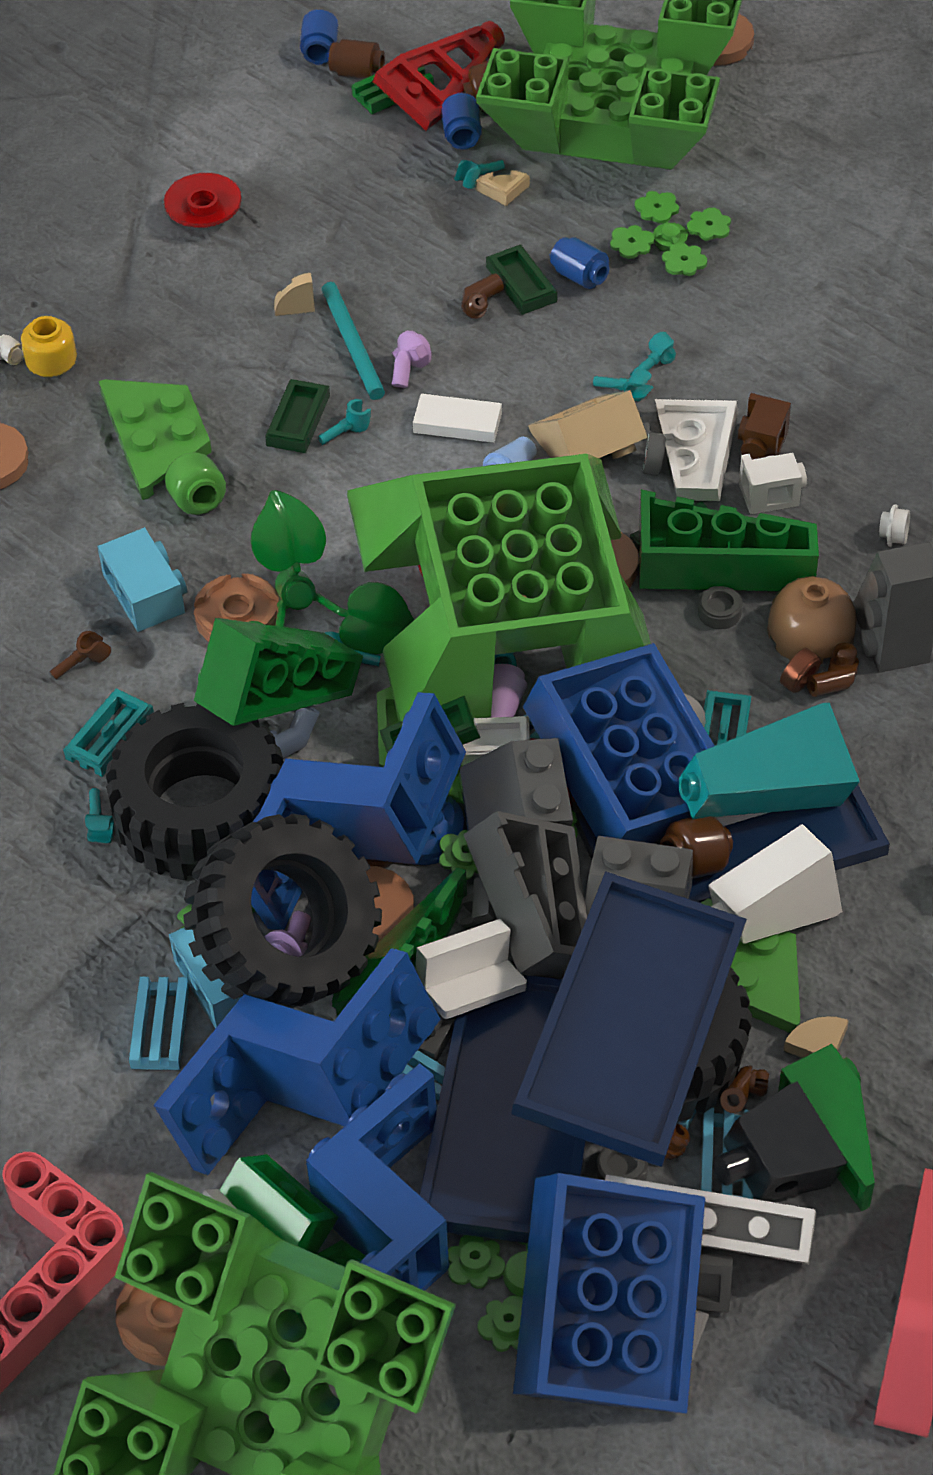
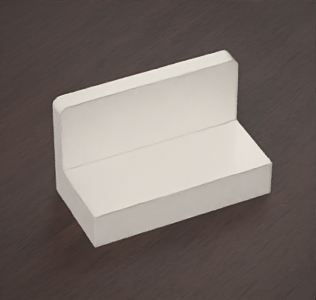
(469, 969)

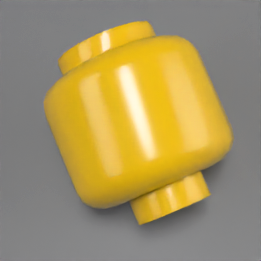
(48, 346)

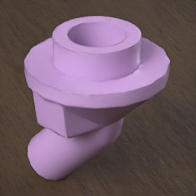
(411, 350)
(291, 940)

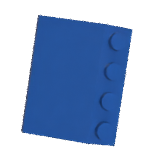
(621, 740)
(609, 1294)

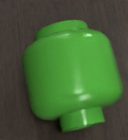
(195, 483)

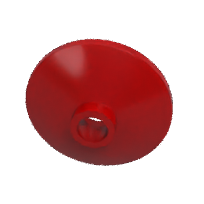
(202, 200)

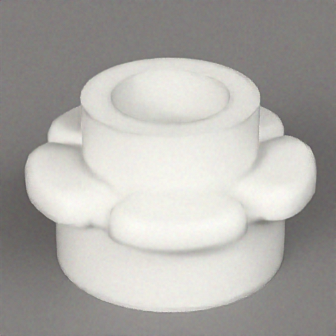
(895, 525)

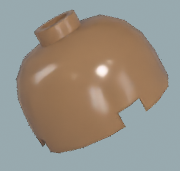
(812, 616)

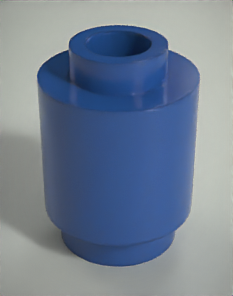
(317, 35)
(461, 120)
(580, 262)

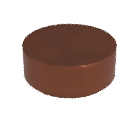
(798, 669)

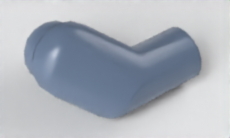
(298, 733)

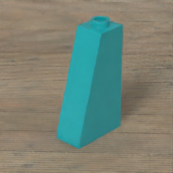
(773, 769)

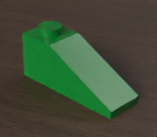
(836, 1095)

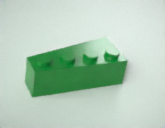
(712, 548)
(272, 670)

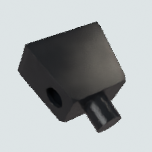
(780, 1148)

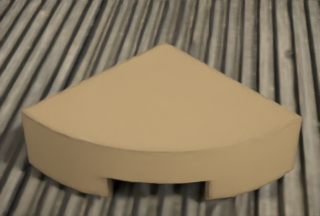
(503, 187)
(295, 297)
(815, 1035)

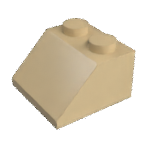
(593, 428)

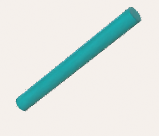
(353, 341)

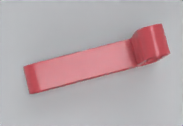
(70, 1255)
(907, 1381)

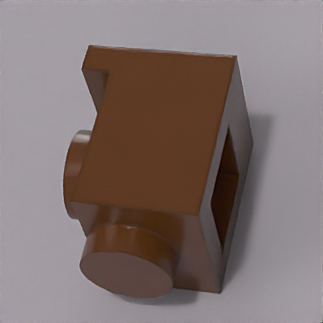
(764, 426)

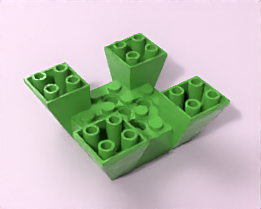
(609, 87)
(479, 606)
(210, 1402)

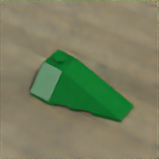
(424, 924)

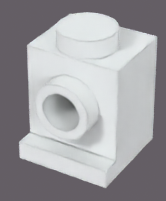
(771, 482)

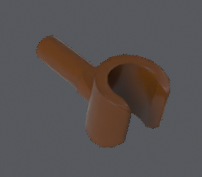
(88, 645)

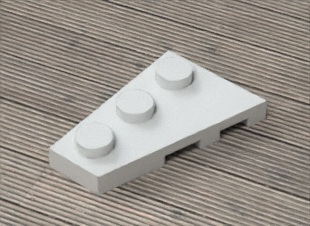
(697, 444)

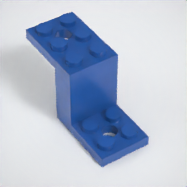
(378, 808)
(297, 1061)
(372, 1202)

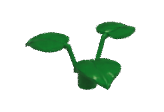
(291, 535)

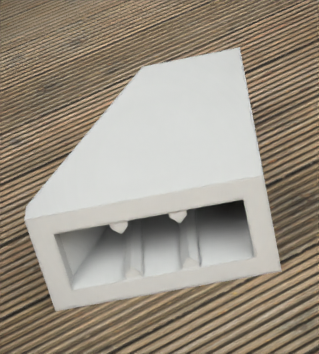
(781, 887)

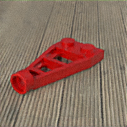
(418, 95)

